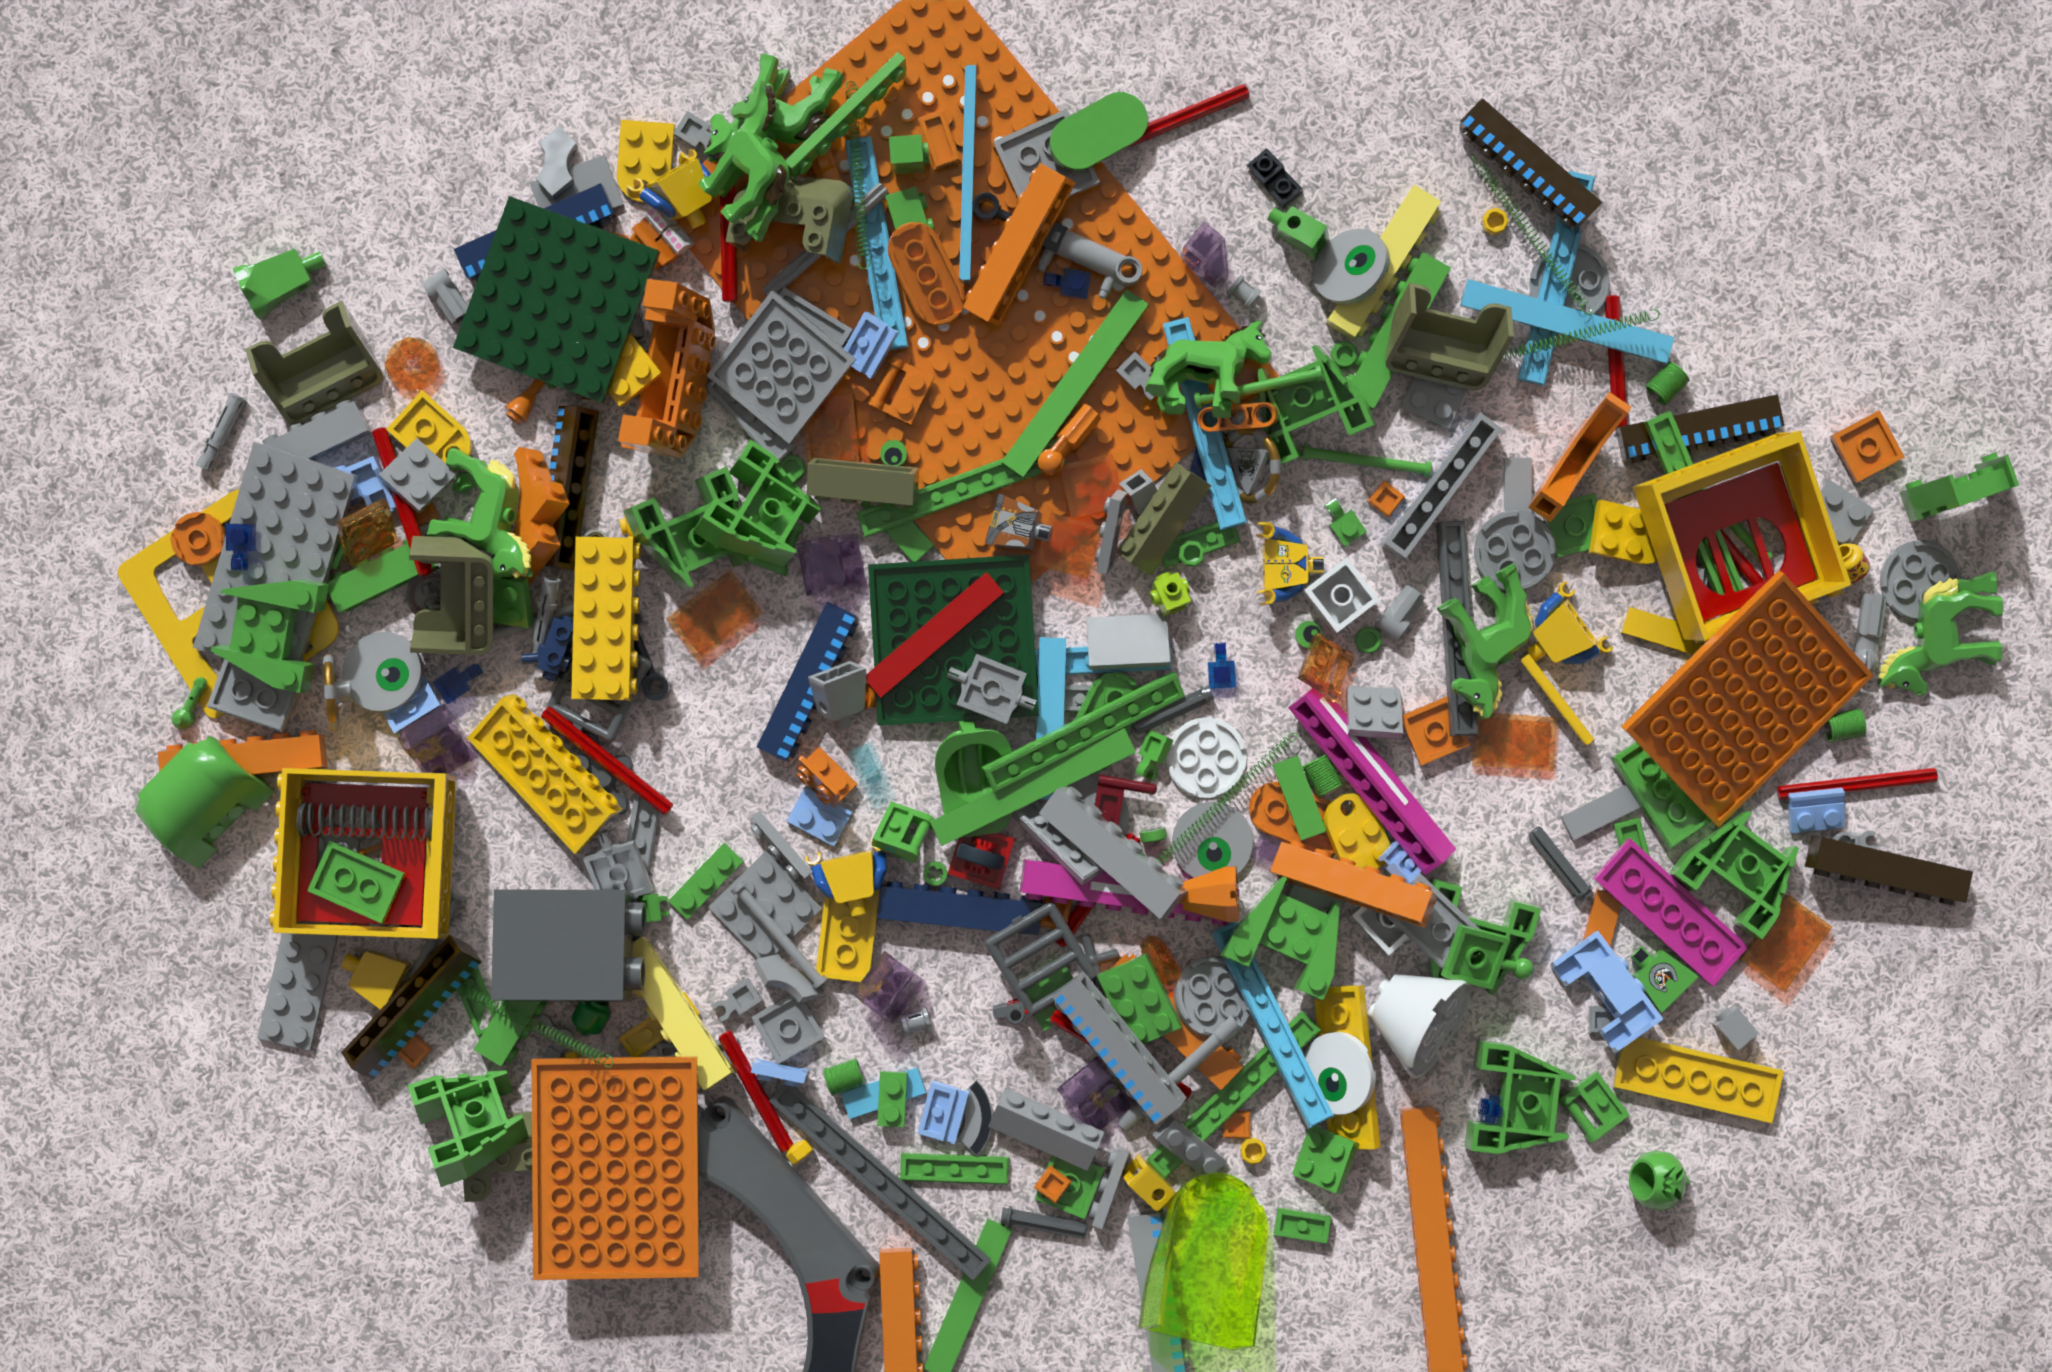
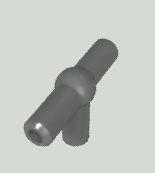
(1097, 959)

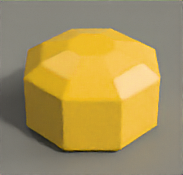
(1494, 221)
(1253, 1150)
(799, 1151)

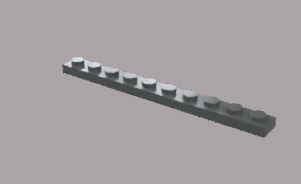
(881, 1180)

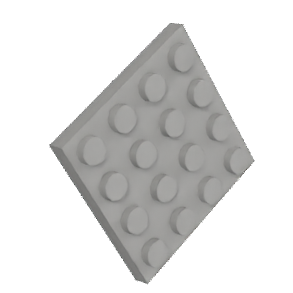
(781, 367)

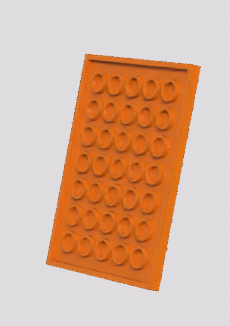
(1748, 699)
(615, 1168)

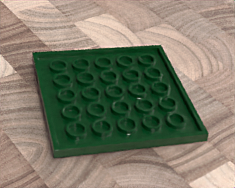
(556, 299)
(914, 592)

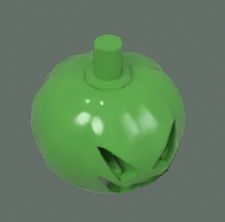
(1658, 1180)

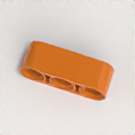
(1251, 420)

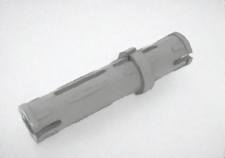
(220, 433)
(546, 606)

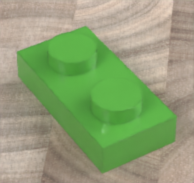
(892, 1098)
(1302, 1225)

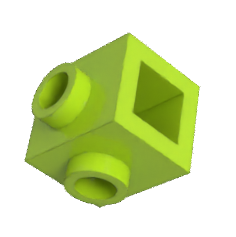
(1170, 602)

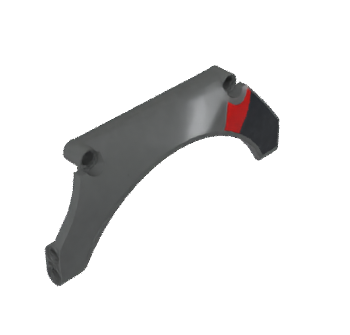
(815, 1240)

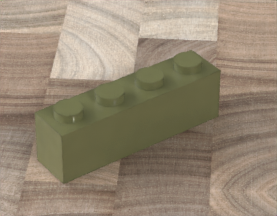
(862, 482)
(1163, 518)

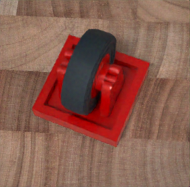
(982, 858)

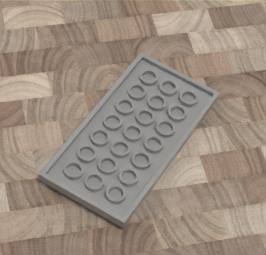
(296, 536)

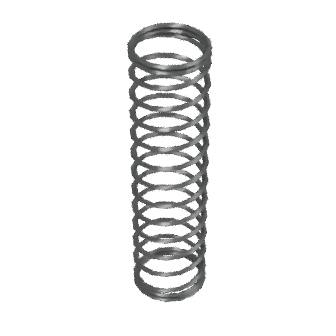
(310, 808)

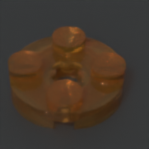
(410, 349)

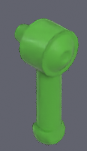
(185, 717)

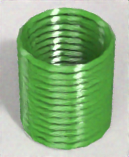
(1667, 382)
(1847, 725)
(1322, 775)
(843, 1077)

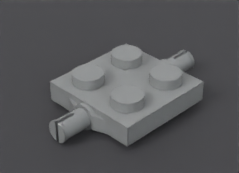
(991, 688)
(618, 867)

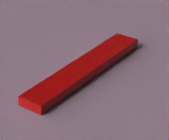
(934, 634)

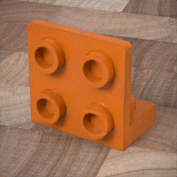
(825, 777)

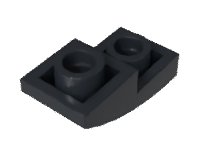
(1274, 178)

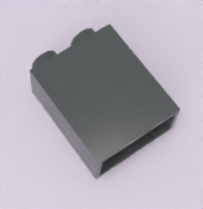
(566, 945)

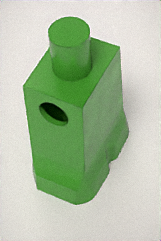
(277, 279)

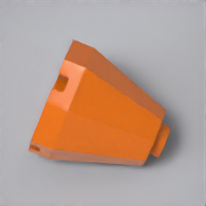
(1214, 894)

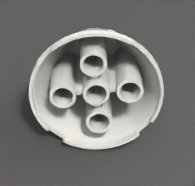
(1417, 1016)

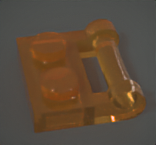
(1318, 666)

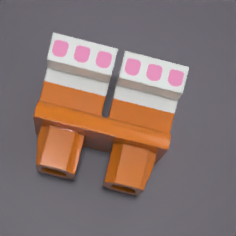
(662, 234)

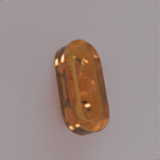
(1161, 959)

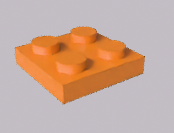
(1867, 446)
(1429, 732)

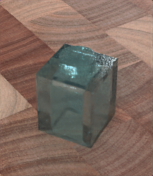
(866, 763)

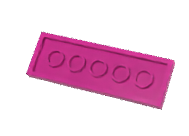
(1670, 912)

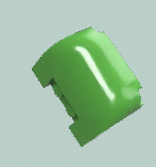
(198, 799)

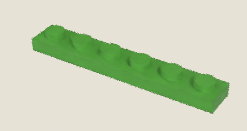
(852, 109)

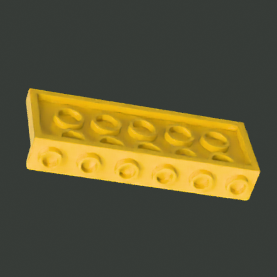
(605, 618)
(544, 772)

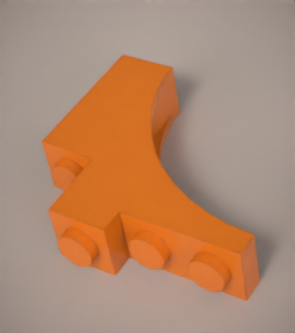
(1577, 456)
(538, 507)

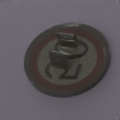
(424, 592)

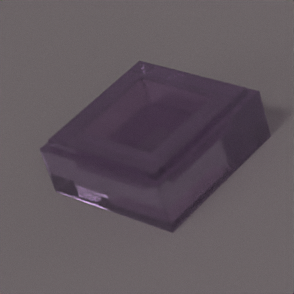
(1266, 848)

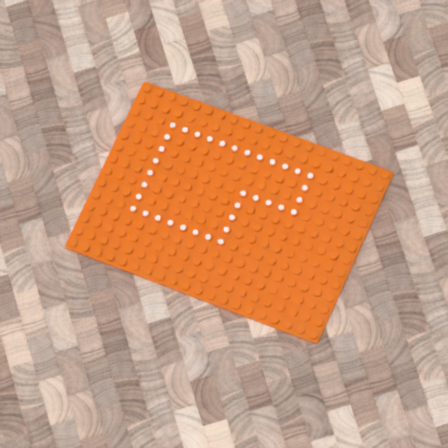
(984, 374)

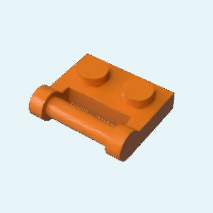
(909, 394)

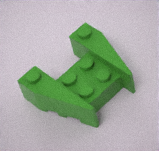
(1311, 401)
(1947, 493)
(765, 514)
(674, 542)
(266, 629)
(1746, 866)
(1518, 925)
(1291, 931)
(1527, 1096)
(475, 1120)

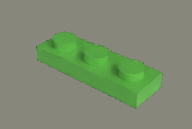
(705, 881)

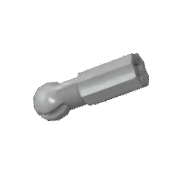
(1870, 629)

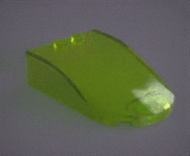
(1208, 1265)

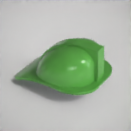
(961, 773)

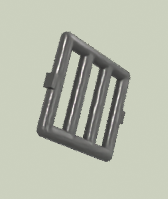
(620, 711)
(1062, 931)

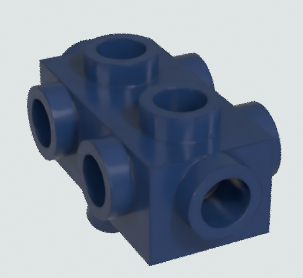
(553, 656)

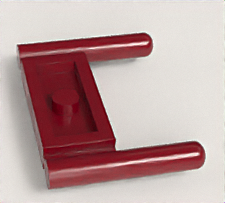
(1111, 793)

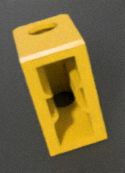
(375, 975)
(1146, 1182)

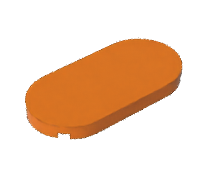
(926, 273)
(1273, 816)

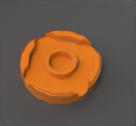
(198, 538)

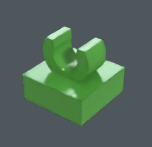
(652, 906)

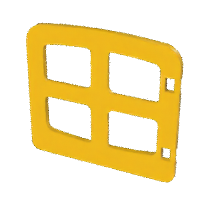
(178, 635)

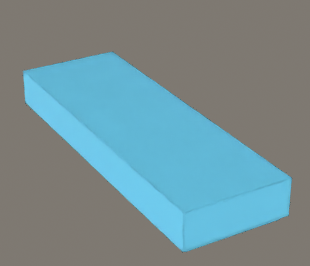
(866, 1097)

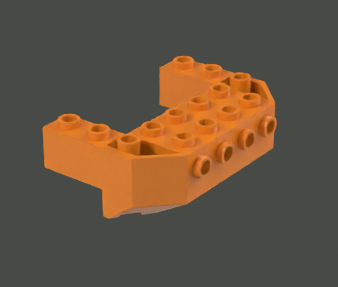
(682, 350)

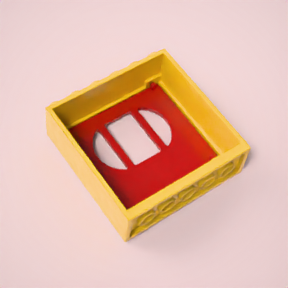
(1682, 524)
(298, 855)

